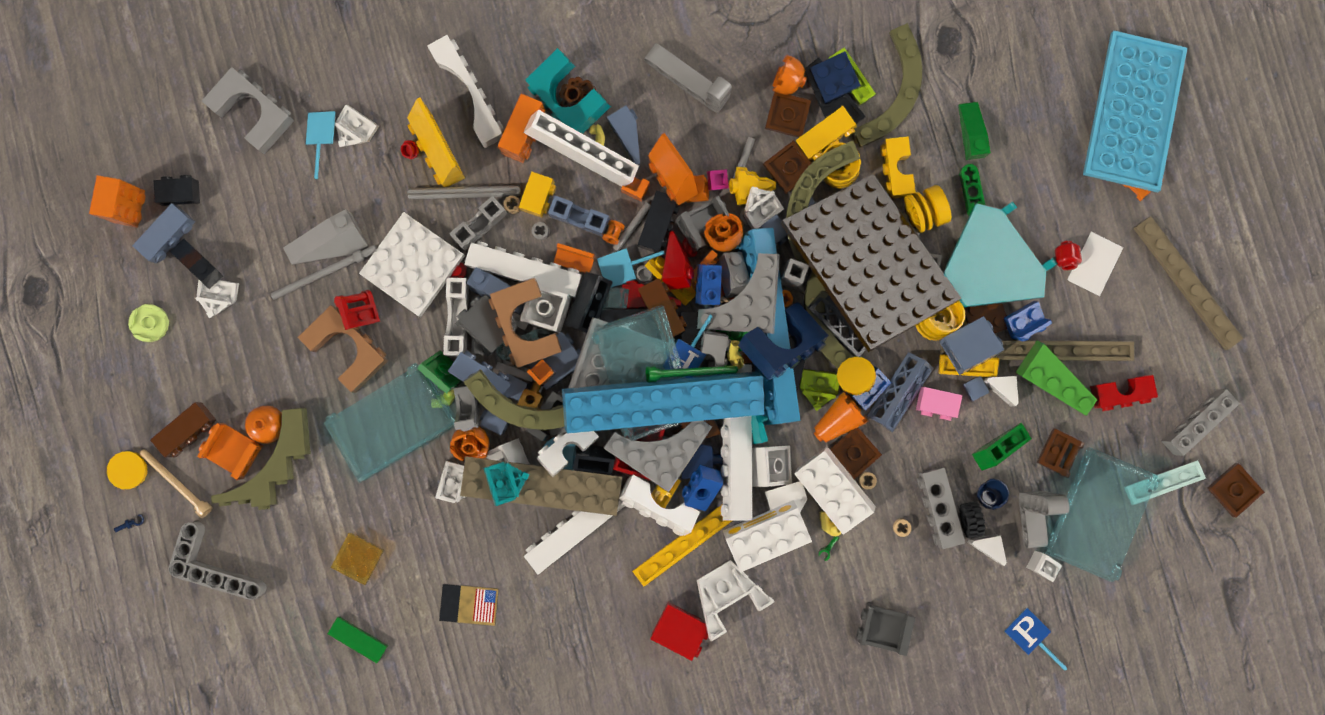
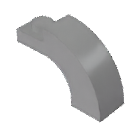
(466, 408)

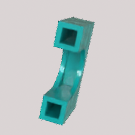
(544, 83)

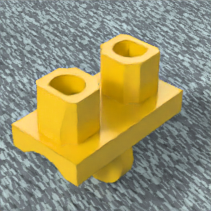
(662, 496)

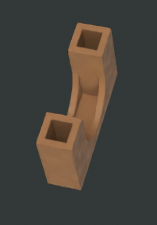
(505, 303)
(368, 359)

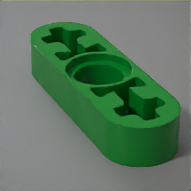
(977, 184)

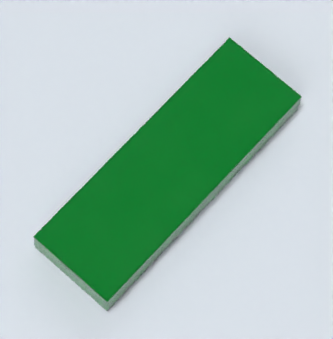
(357, 639)

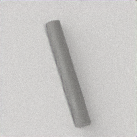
(746, 152)
(632, 226)

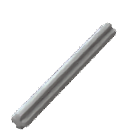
(463, 192)

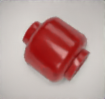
(1068, 255)

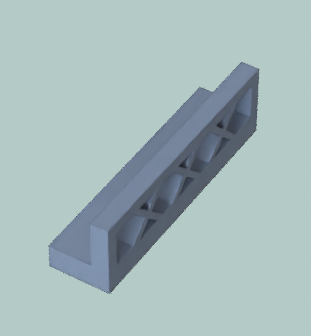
(903, 398)

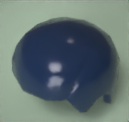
(993, 494)

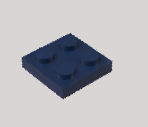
(835, 77)

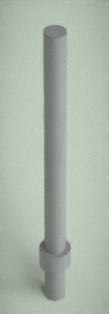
(357, 256)

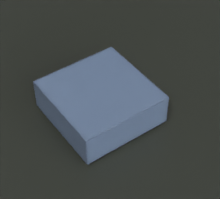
(975, 388)

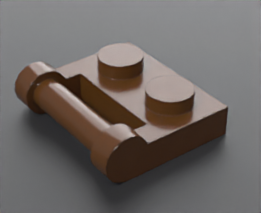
(1055, 449)

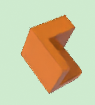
(702, 188)
(636, 189)
(541, 372)

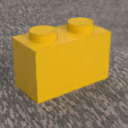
(537, 194)

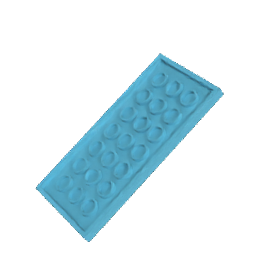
(1135, 111)

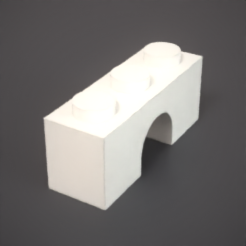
(552, 456)

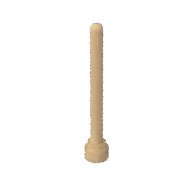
(202, 508)

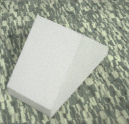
(1005, 388)
(991, 546)
(1044, 565)

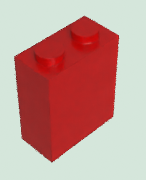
(680, 631)

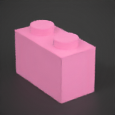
(938, 402)

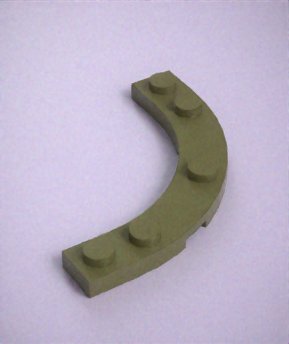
(908, 92)
(813, 176)
(833, 349)
(510, 412)

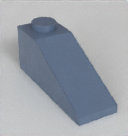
(625, 127)
(485, 283)

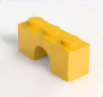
(897, 184)

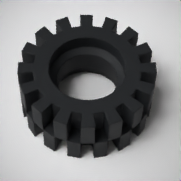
(972, 519)

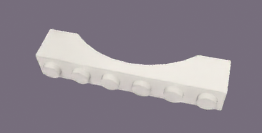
(447, 58)

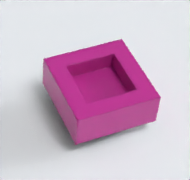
(717, 179)

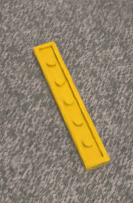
(680, 547)

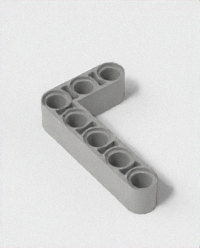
(710, 94)
(1033, 508)
(209, 572)

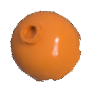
(789, 76)
(724, 232)
(264, 424)
(469, 443)

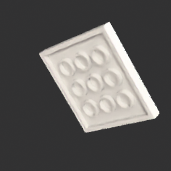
(412, 264)

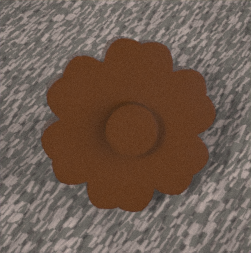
(574, 91)

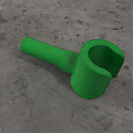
(827, 549)

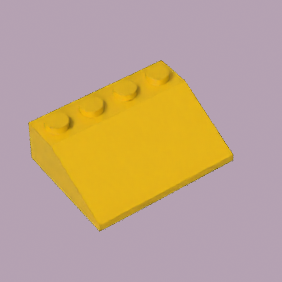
(434, 144)

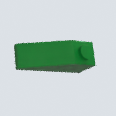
(973, 131)
(1001, 447)

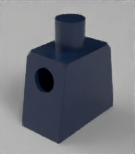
(703, 456)

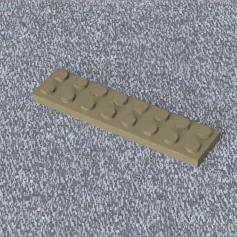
(564, 491)

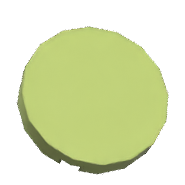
(148, 323)

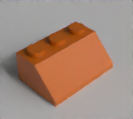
(672, 171)

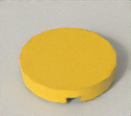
(856, 375)
(126, 470)

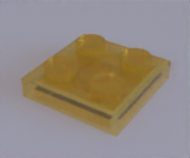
(357, 558)

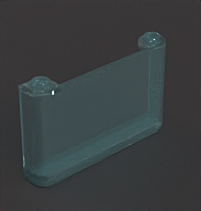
(633, 345)
(390, 423)
(1102, 515)

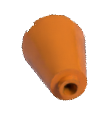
(839, 419)

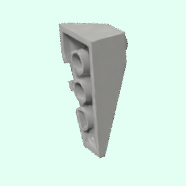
(329, 239)

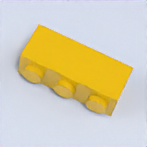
(826, 133)

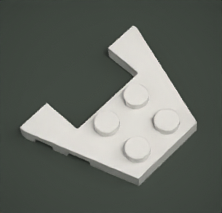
(723, 588)

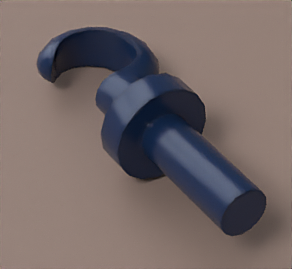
(128, 524)

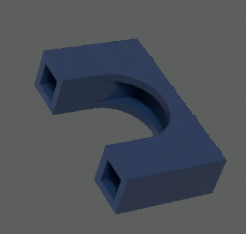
(775, 360)

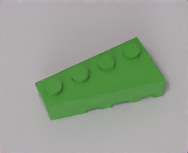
(1054, 377)

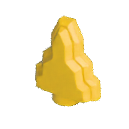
(744, 181)

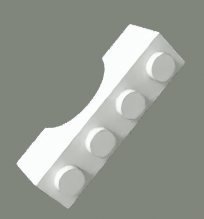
(457, 299)
(637, 495)

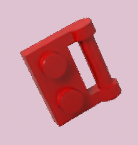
(360, 315)

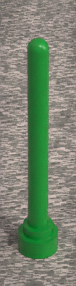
(653, 374)

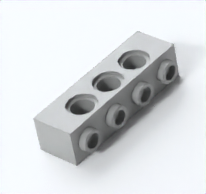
(1200, 422)
(954, 534)

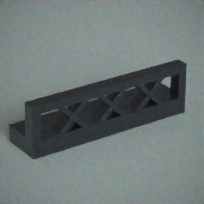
(829, 304)

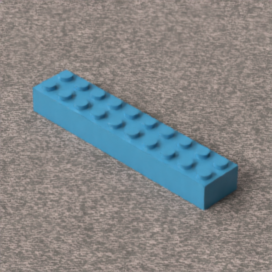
(779, 393)
(662, 402)

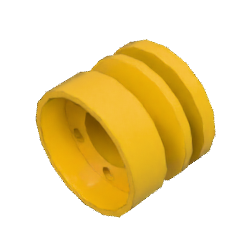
(845, 178)
(928, 208)
(947, 322)

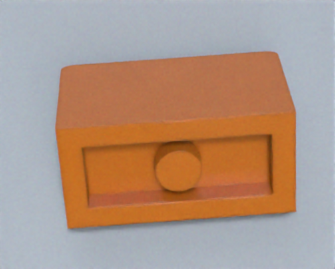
(574, 258)

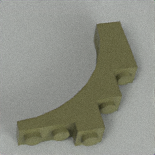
(292, 443)

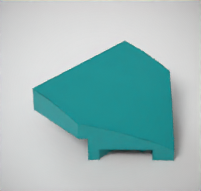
(758, 431)
(504, 482)

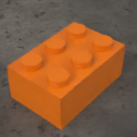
(514, 141)
(117, 201)

